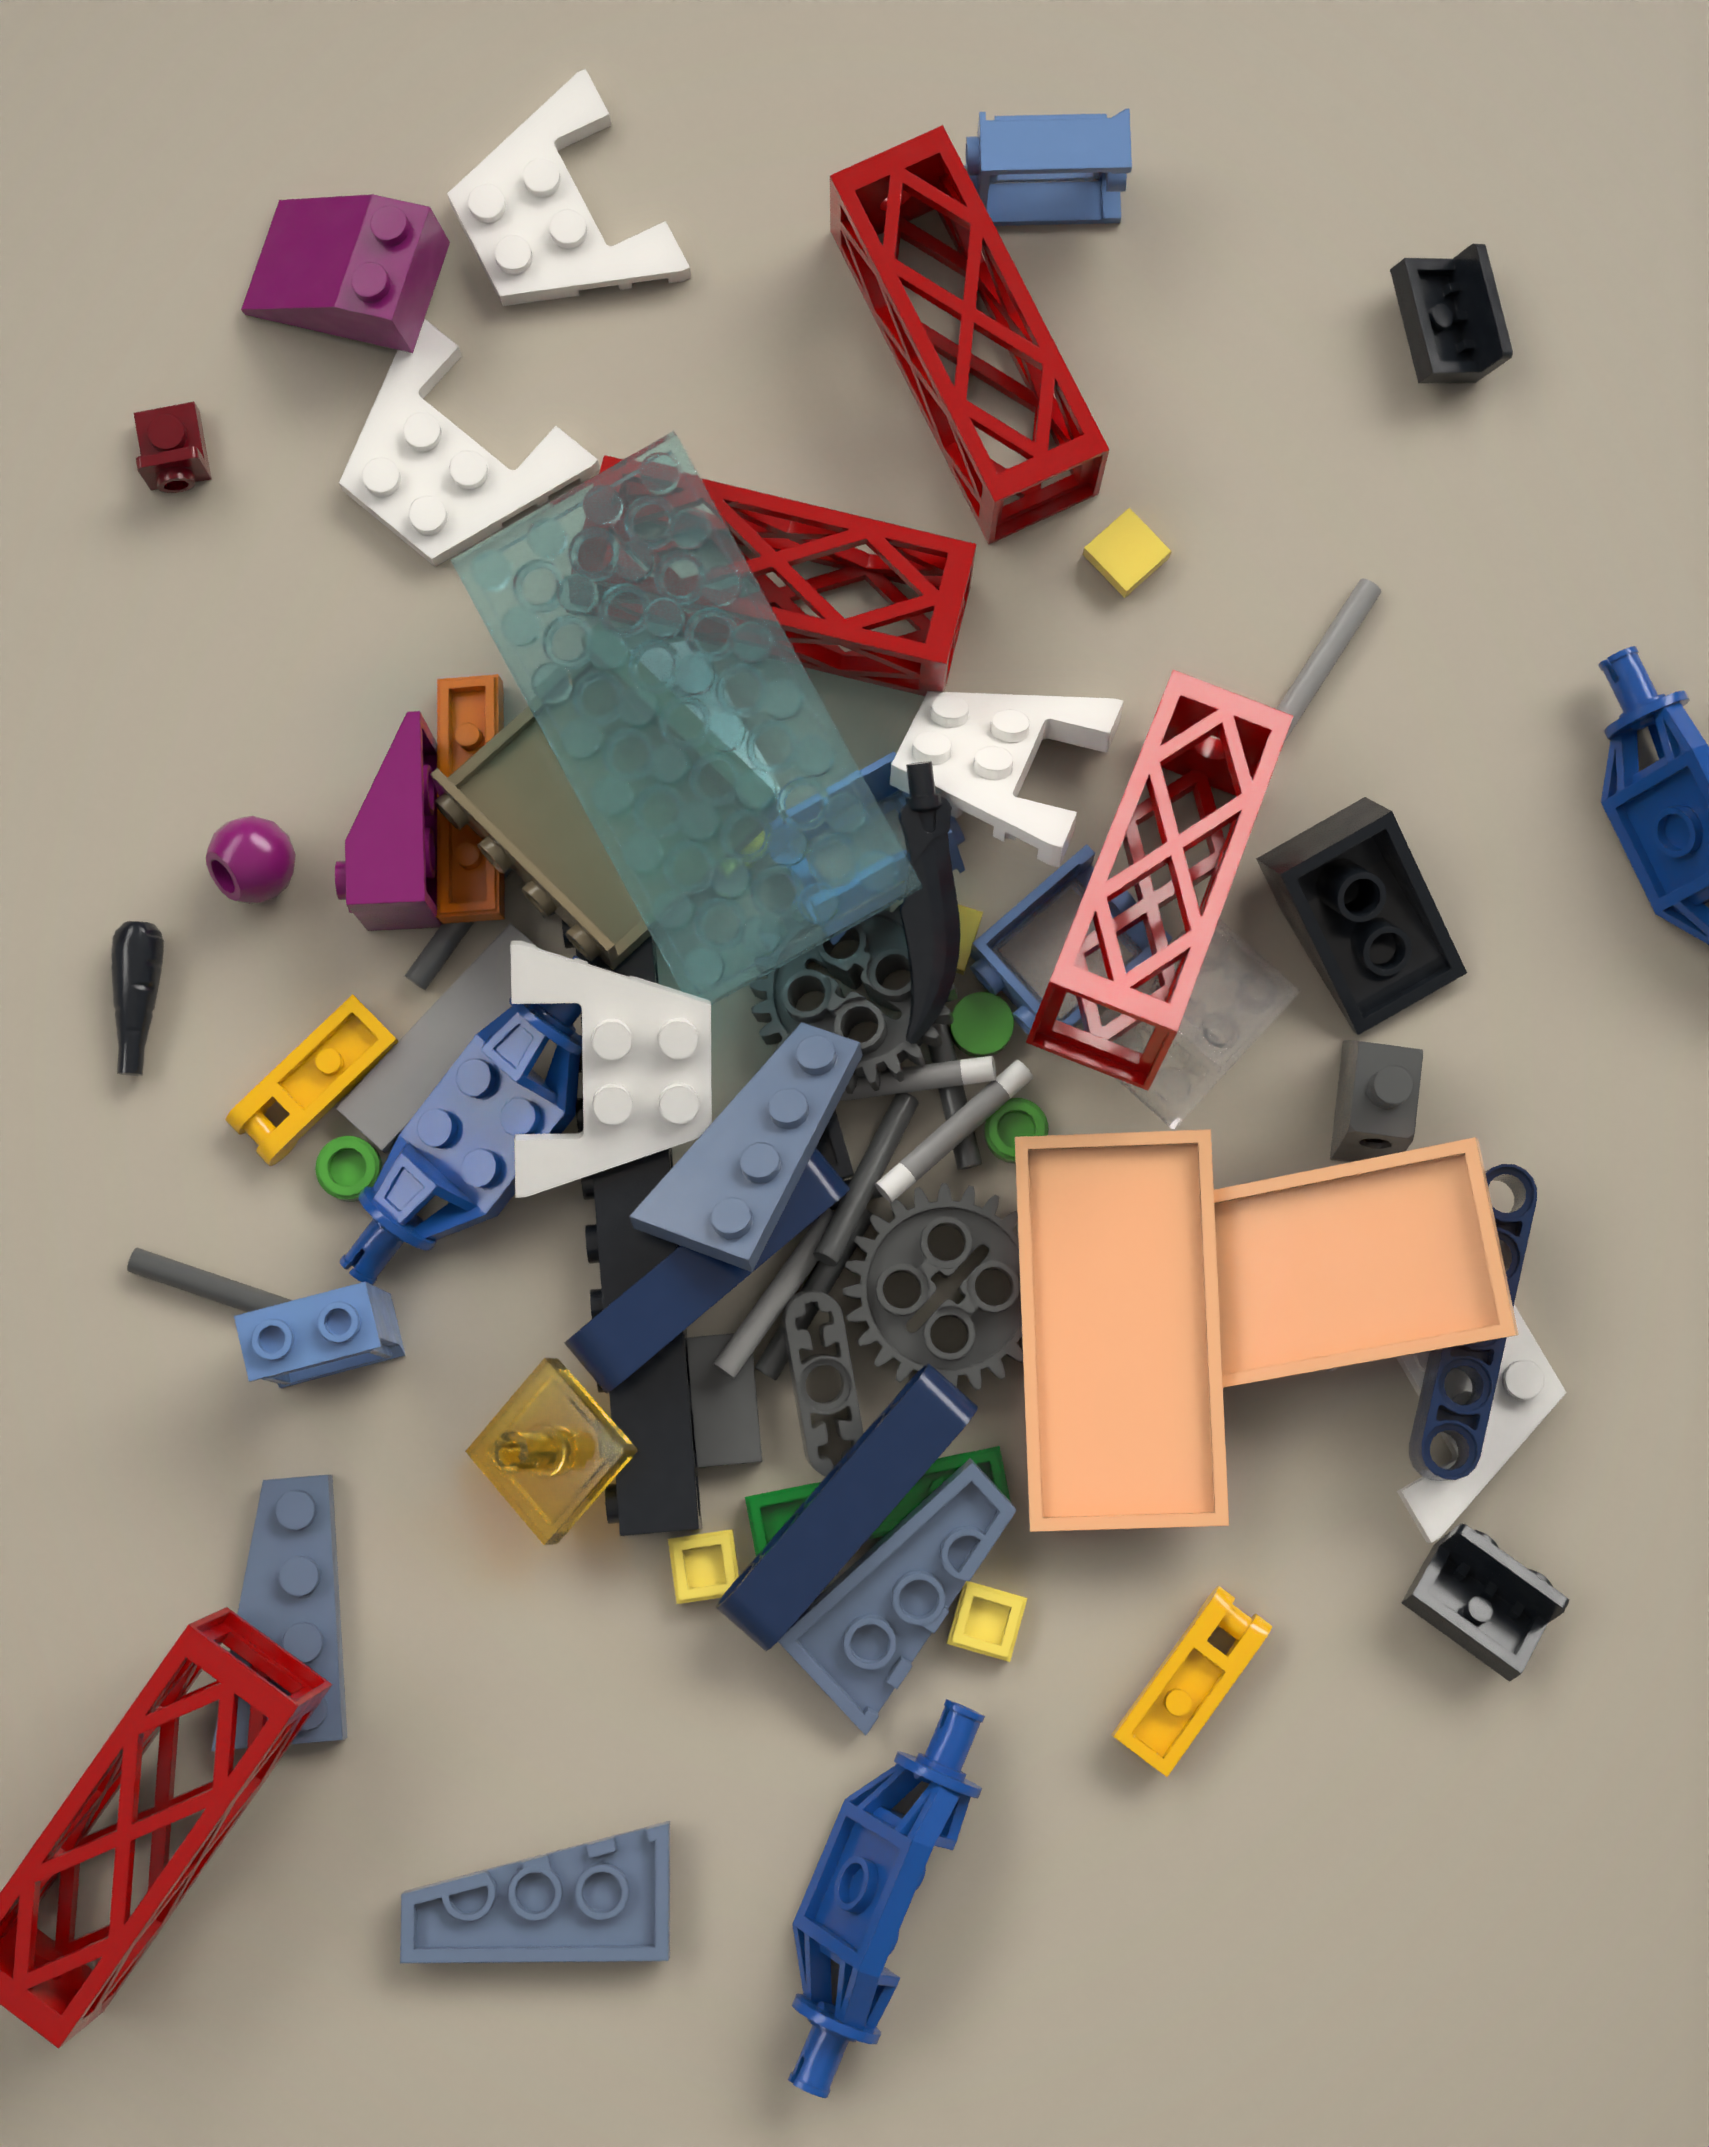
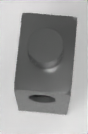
(1375, 1100)

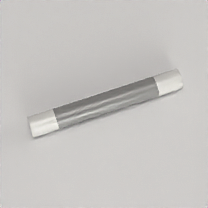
(928, 1077)
(954, 1131)

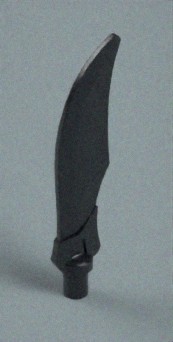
(932, 912)

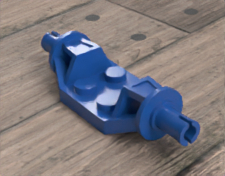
(1664, 807)
(466, 1132)
(865, 1889)

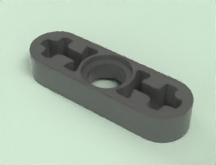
(800, 1338)

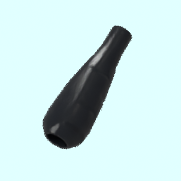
(136, 976)

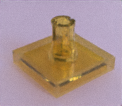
(551, 1451)

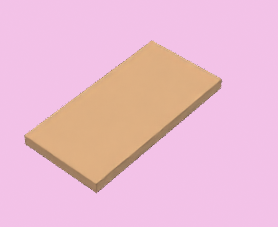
(1359, 1264)
(1121, 1331)

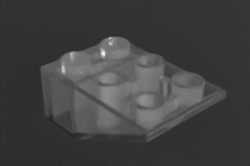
(1227, 1012)

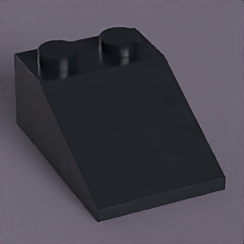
(1363, 913)

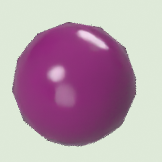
(251, 859)

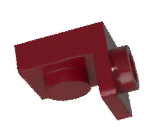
(172, 448)

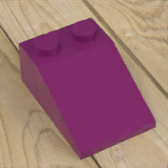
(350, 268)
(393, 841)

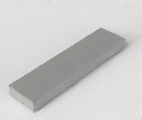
(421, 1058)

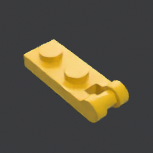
(312, 1079)
(1190, 1683)

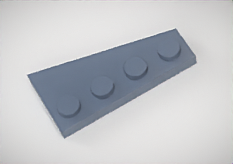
(749, 1160)
(294, 1594)
(882, 1609)
(562, 1906)

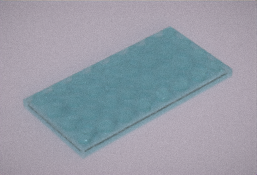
(686, 722)

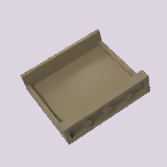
(537, 827)

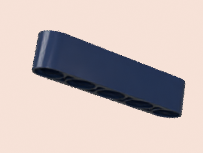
(688, 1286)
(1478, 1360)
(847, 1507)

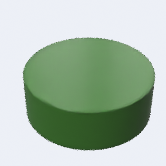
(981, 1024)
(1014, 1119)
(347, 1167)

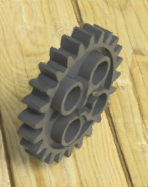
(879, 954)
(904, 1248)

